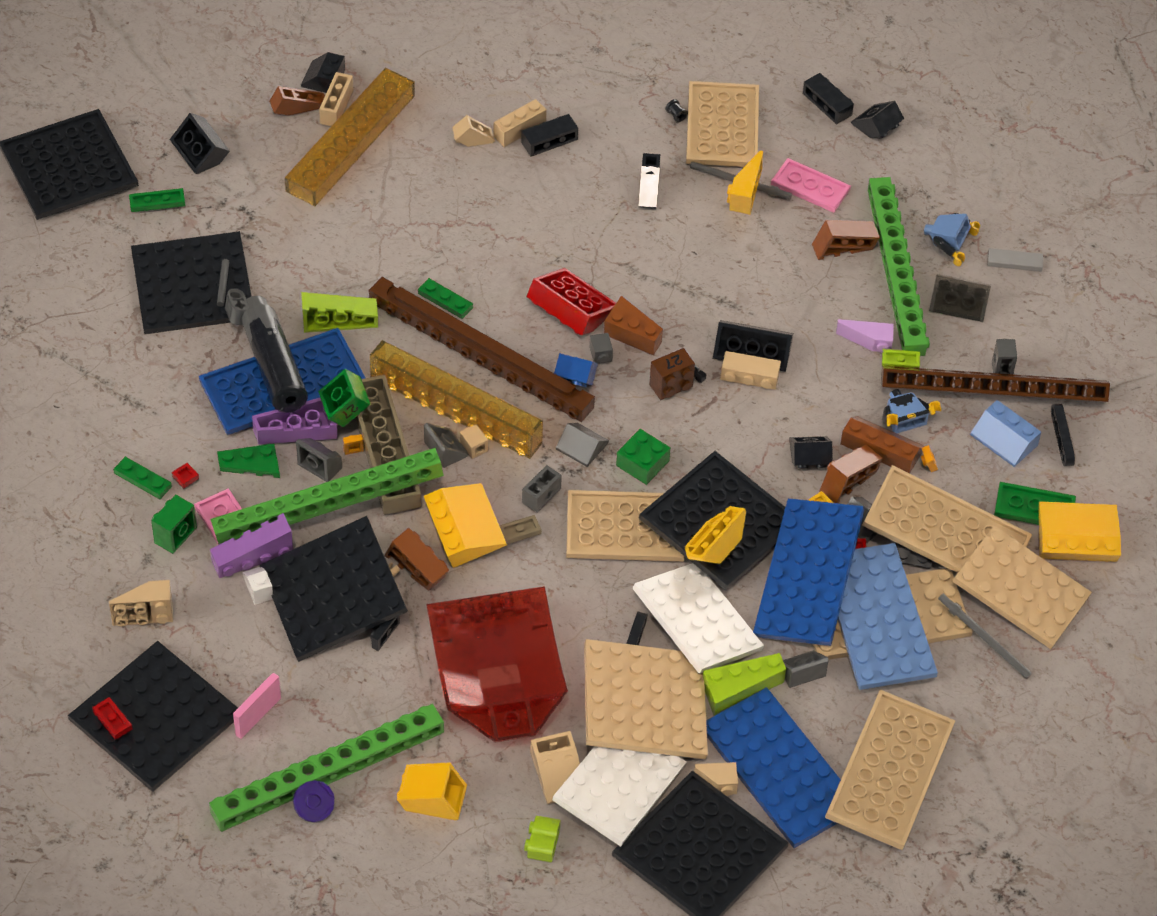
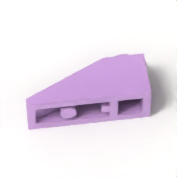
(867, 334)

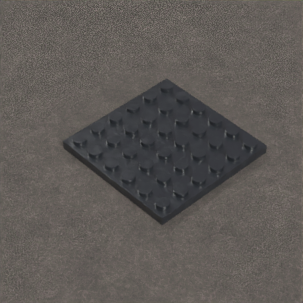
(68, 164)
(182, 279)
(704, 494)
(333, 588)
(170, 715)
(700, 848)

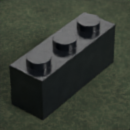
(828, 98)
(549, 135)

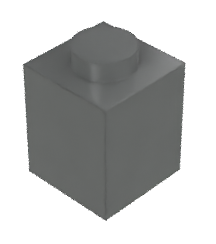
(601, 348)

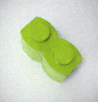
(543, 838)

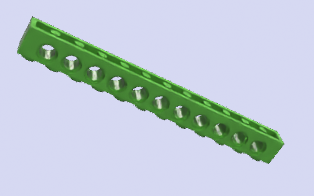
(897, 266)
(332, 495)
(339, 767)

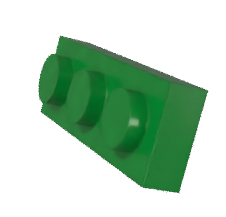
(157, 200)
(445, 298)
(142, 478)

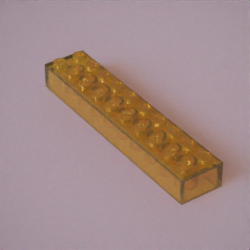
(349, 137)
(457, 399)

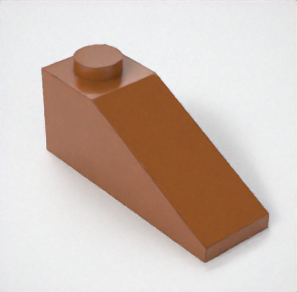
(295, 101)

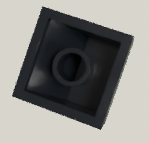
(322, 71)
(879, 119)
(811, 451)

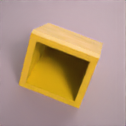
(432, 790)

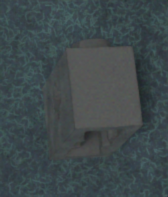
(1004, 356)
(541, 488)

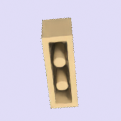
(336, 98)
(509, 127)
(750, 370)

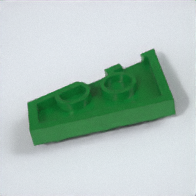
(253, 459)

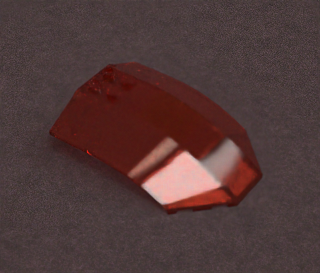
(498, 661)

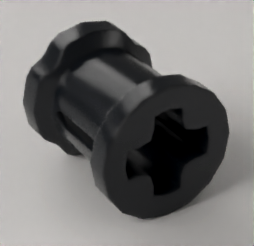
(676, 110)

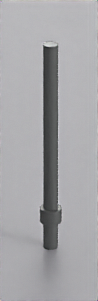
(772, 190)
(956, 610)

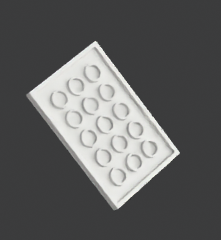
(698, 617)
(617, 788)

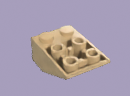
(143, 605)
(554, 761)

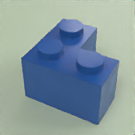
(576, 369)

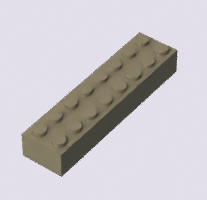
(385, 441)

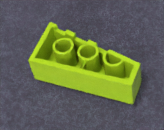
(330, 312)
(740, 680)

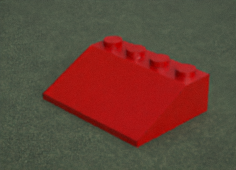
(570, 300)

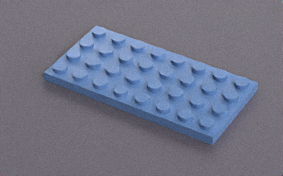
(883, 621)

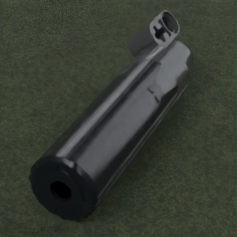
(269, 348)

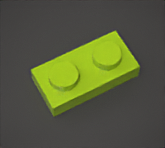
(900, 358)

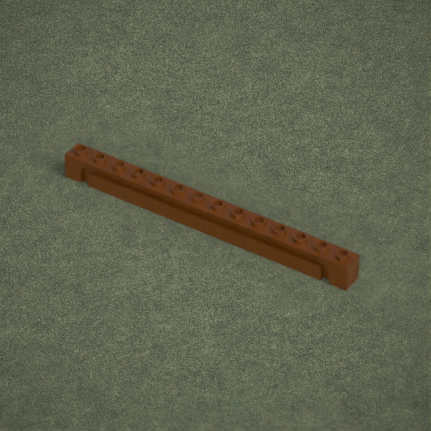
(482, 349)

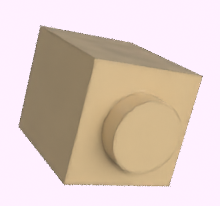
(474, 441)

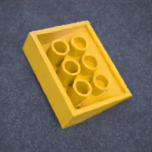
(465, 522)
(1079, 531)

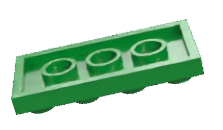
(1022, 502)

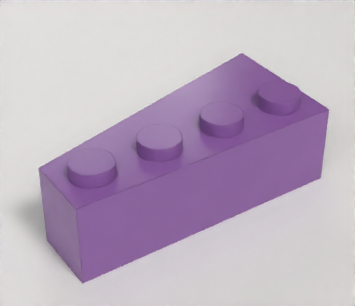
(304, 423)
(252, 548)

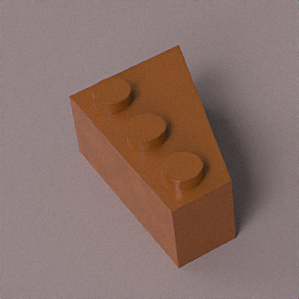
(845, 236)
(633, 327)
(849, 471)
(417, 558)

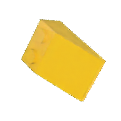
(744, 186)

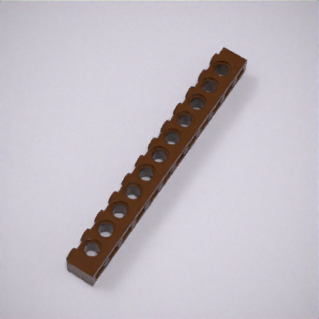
(995, 383)

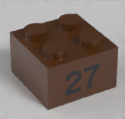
(672, 374)

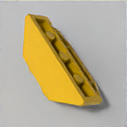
(717, 536)

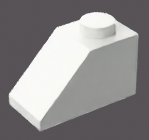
(258, 585)

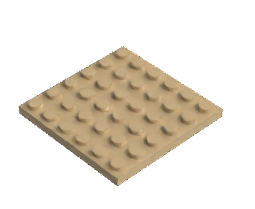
(644, 700)

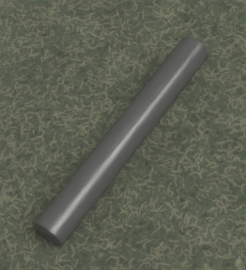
(223, 282)

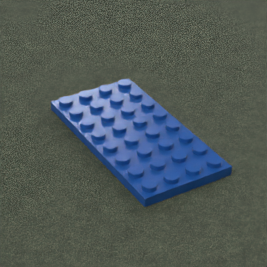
(240, 391)
(809, 572)
(776, 765)

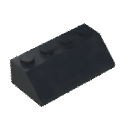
(753, 341)

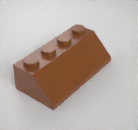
(891, 446)

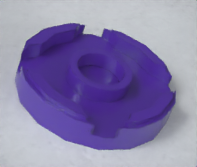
(313, 801)

